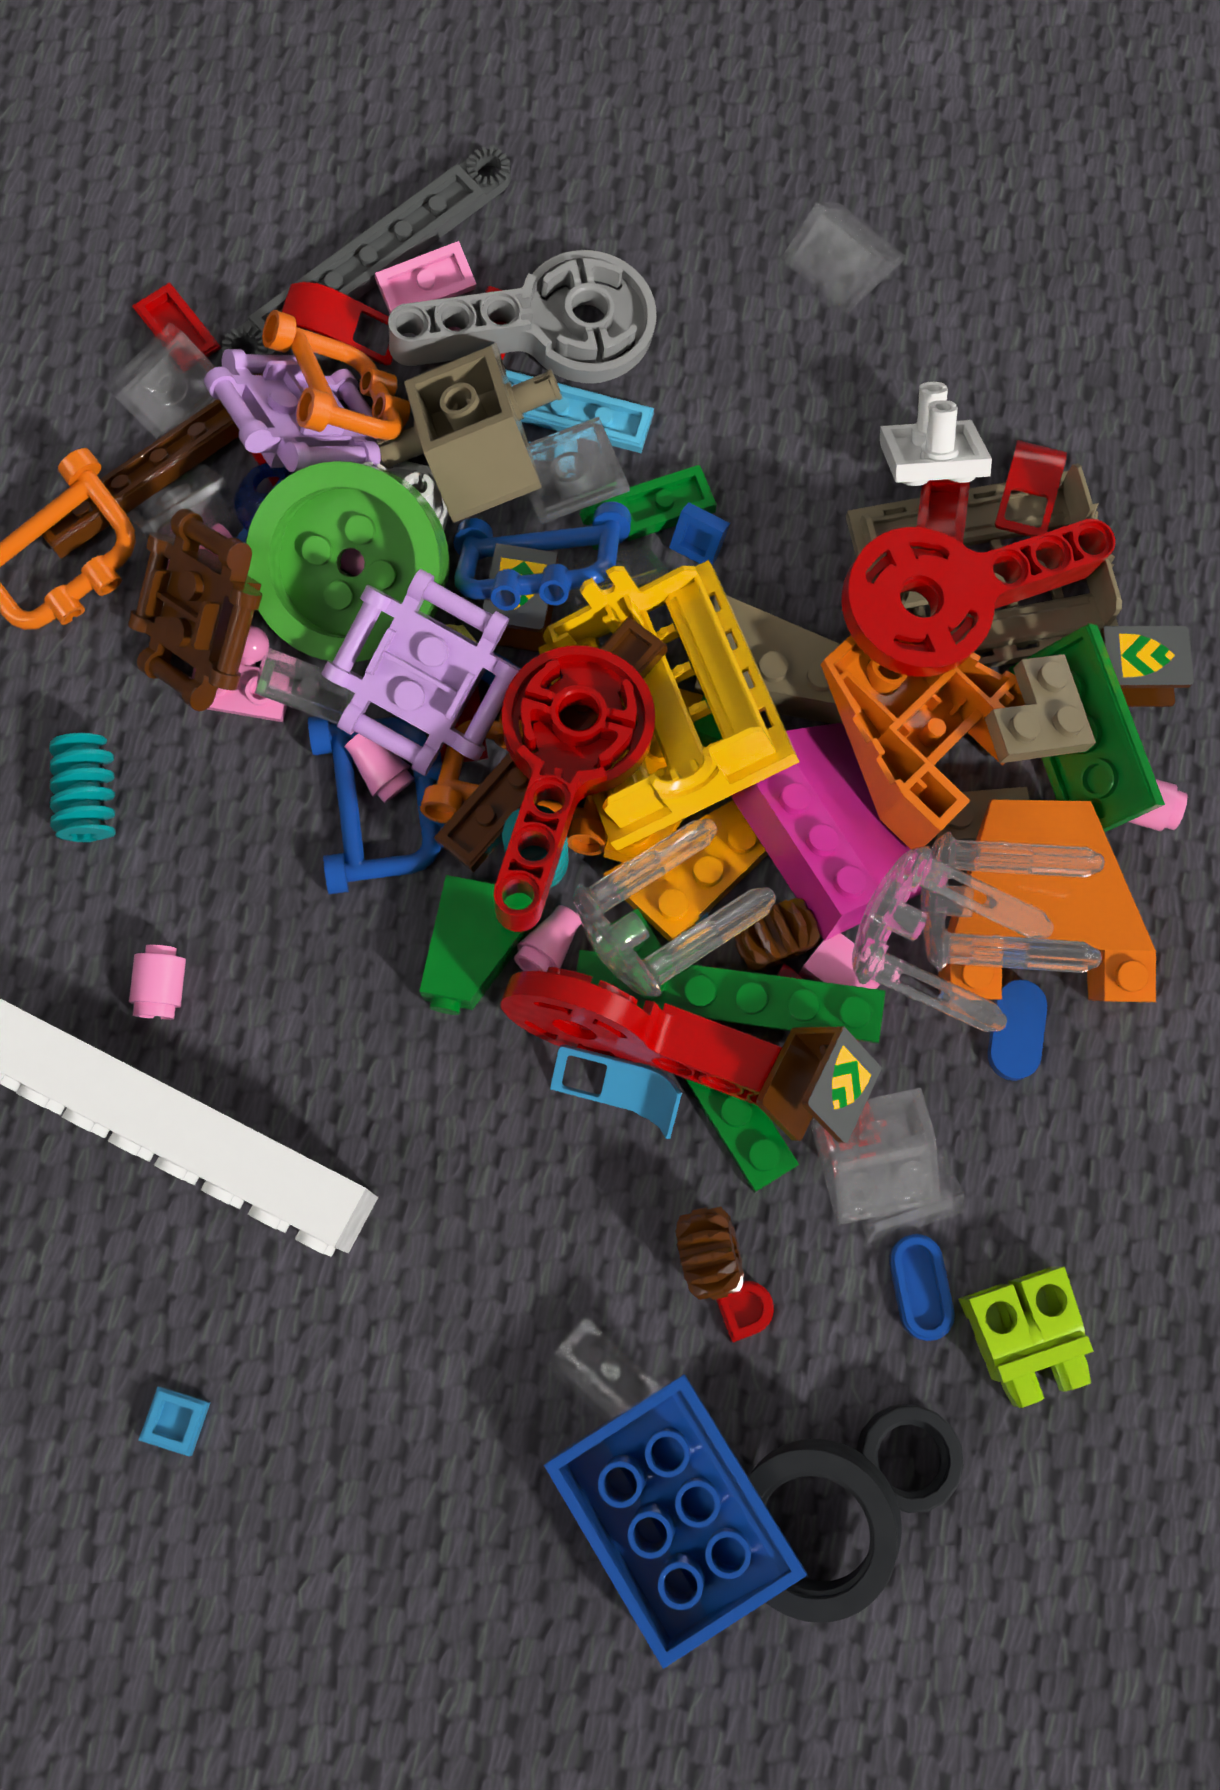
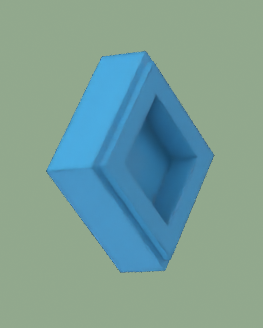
(174, 1421)

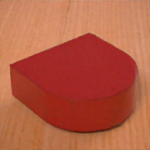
(746, 1310)

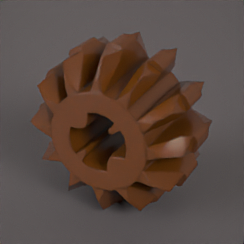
(779, 936)
(709, 1253)

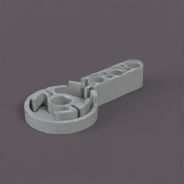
(536, 325)

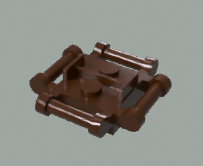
(196, 608)

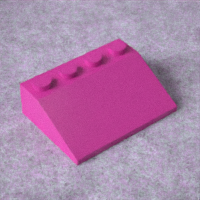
(823, 828)

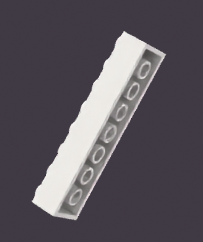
(184, 1133)

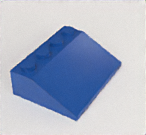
(674, 1520)

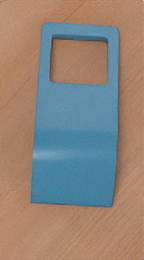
(626, 1087)

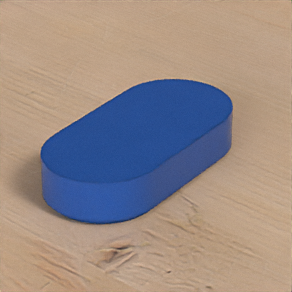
(1018, 1047)
(921, 1287)

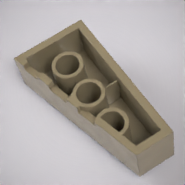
(787, 662)

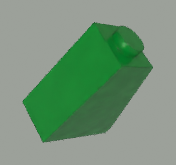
(468, 945)

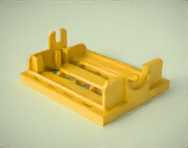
(693, 774)

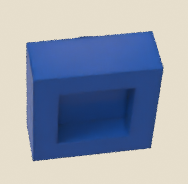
(699, 534)

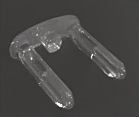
(890, 913)
(616, 941)
(997, 950)

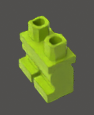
(1028, 1329)

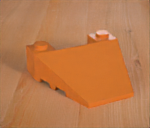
(907, 725)
(1082, 909)

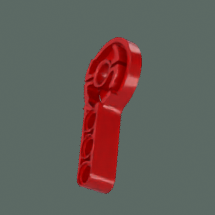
(955, 584)
(565, 757)
(604, 1019)

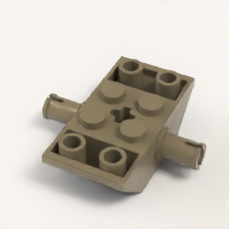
(472, 431)

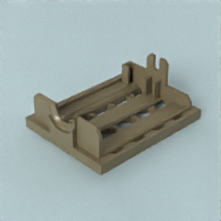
(1017, 624)

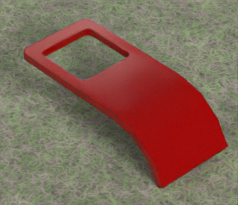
(331, 314)
(1035, 472)

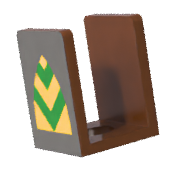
(532, 614)
(1150, 662)
(819, 1082)

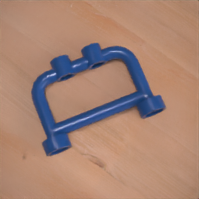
(476, 541)
(351, 864)

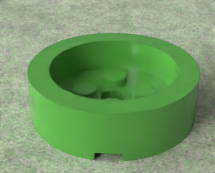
(310, 525)

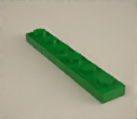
(759, 998)
(740, 1125)

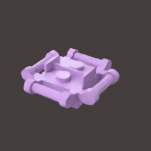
(267, 408)
(422, 672)

